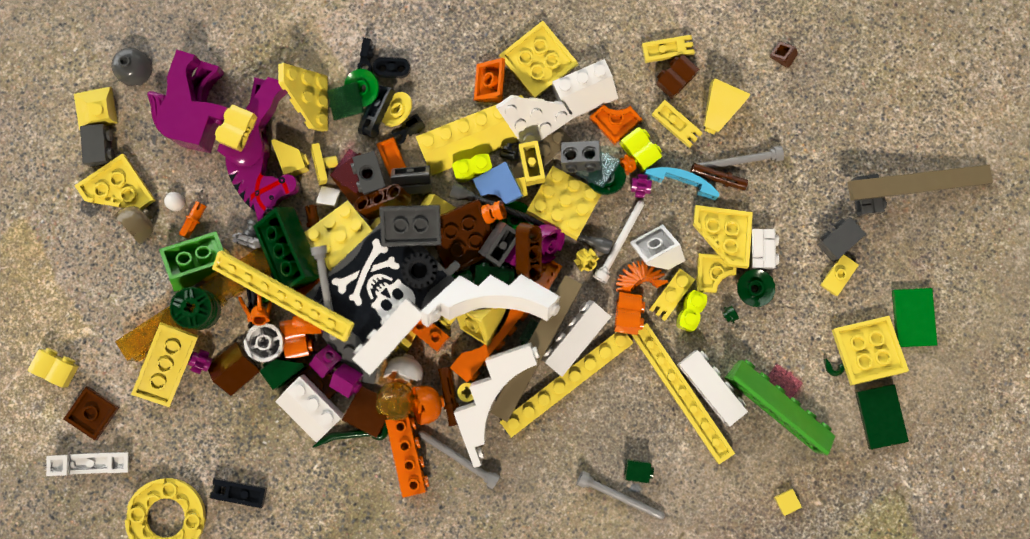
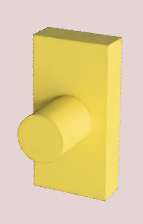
(322, 163)

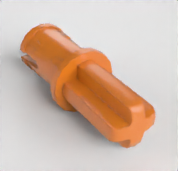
(192, 220)

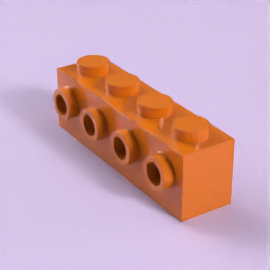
(406, 456)

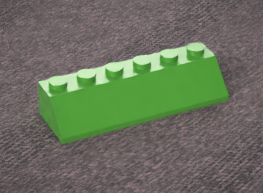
(780, 407)

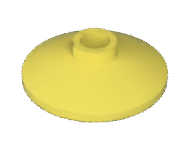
(398, 109)

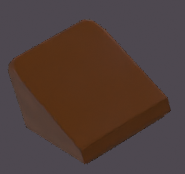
(784, 54)

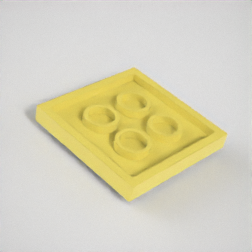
(538, 59)
(564, 202)
(339, 232)
(870, 350)

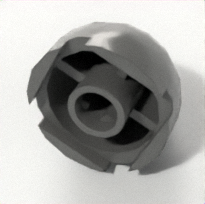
(131, 66)

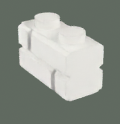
(763, 249)

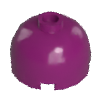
(552, 241)

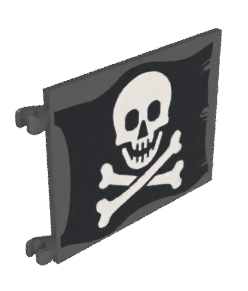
(371, 283)

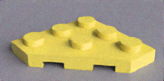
(307, 94)
(116, 186)
(726, 233)

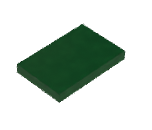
(881, 416)

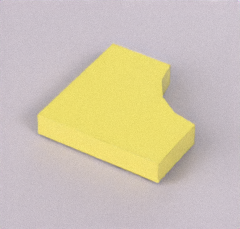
(711, 272)

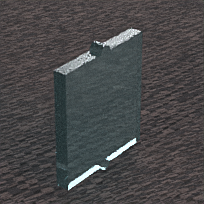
(601, 177)

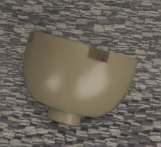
(136, 222)

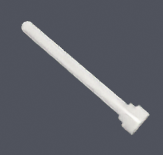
(603, 273)

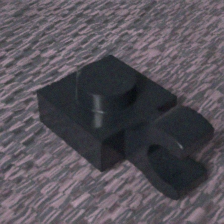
(366, 53)
(409, 127)

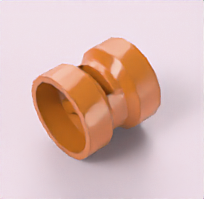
(493, 212)

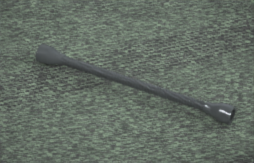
(461, 193)

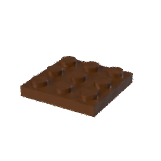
(463, 235)

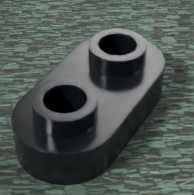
(392, 66)

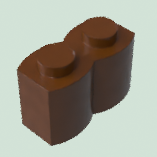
(677, 76)

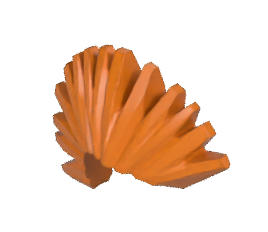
(638, 276)

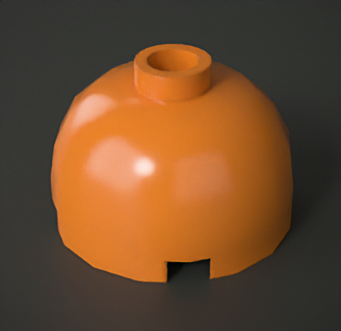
(427, 404)

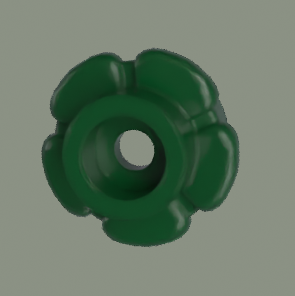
(730, 314)

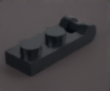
(375, 112)
(238, 493)

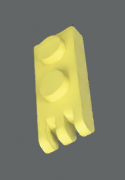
(667, 48)
(676, 123)
(672, 293)

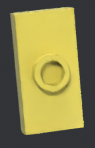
(839, 275)

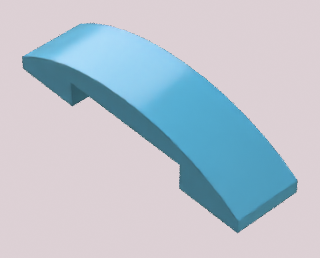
(705, 189)

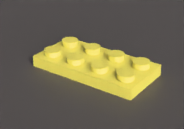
(164, 364)

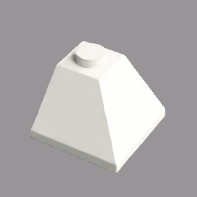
(659, 248)

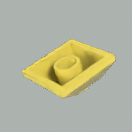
(96, 107)

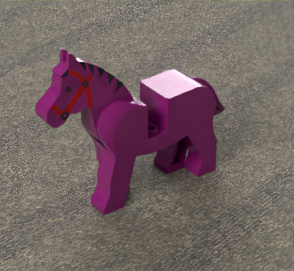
(192, 123)

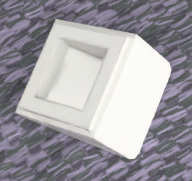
(328, 197)

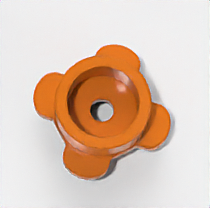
(628, 164)

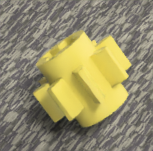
(586, 259)

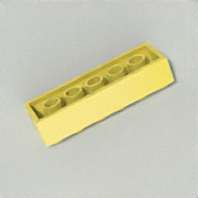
(465, 138)

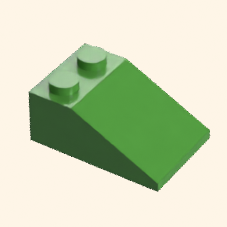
(191, 260)

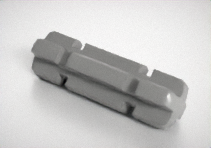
(246, 240)

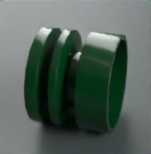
(206, 309)

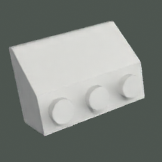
(586, 89)
(309, 408)

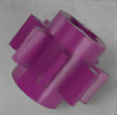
(641, 185)
(199, 361)

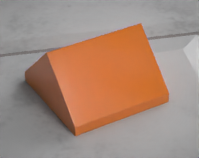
(490, 81)

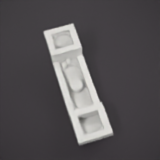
(87, 463)

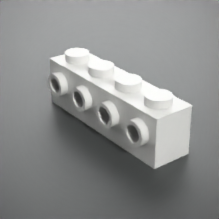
(389, 335)
(575, 337)
(712, 388)

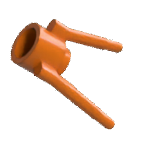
(258, 314)

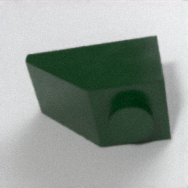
(281, 371)

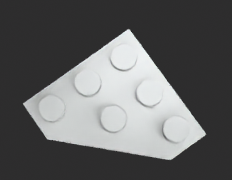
(533, 117)

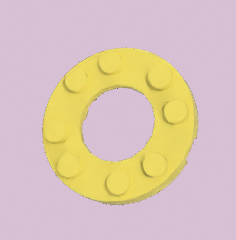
(165, 488)

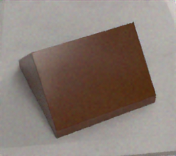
(233, 369)

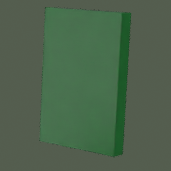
(914, 317)

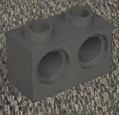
(581, 151)

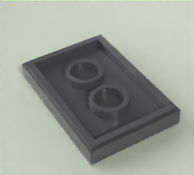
(410, 225)

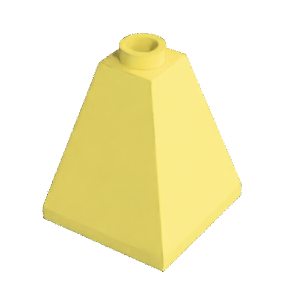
(722, 105)
(481, 323)

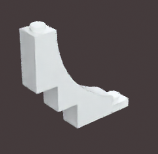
(465, 296)
(473, 416)

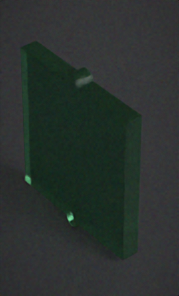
(345, 101)

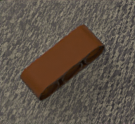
(370, 204)
(529, 251)

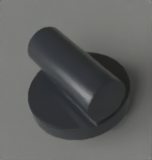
(509, 151)

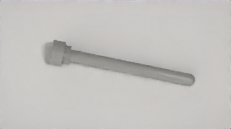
(775, 154)
(320, 254)
(489, 478)
(586, 480)

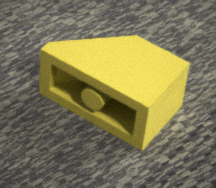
(290, 158)

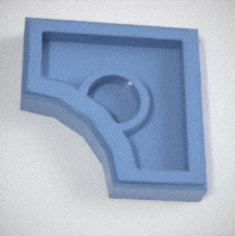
(499, 182)

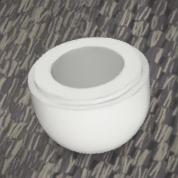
(174, 201)

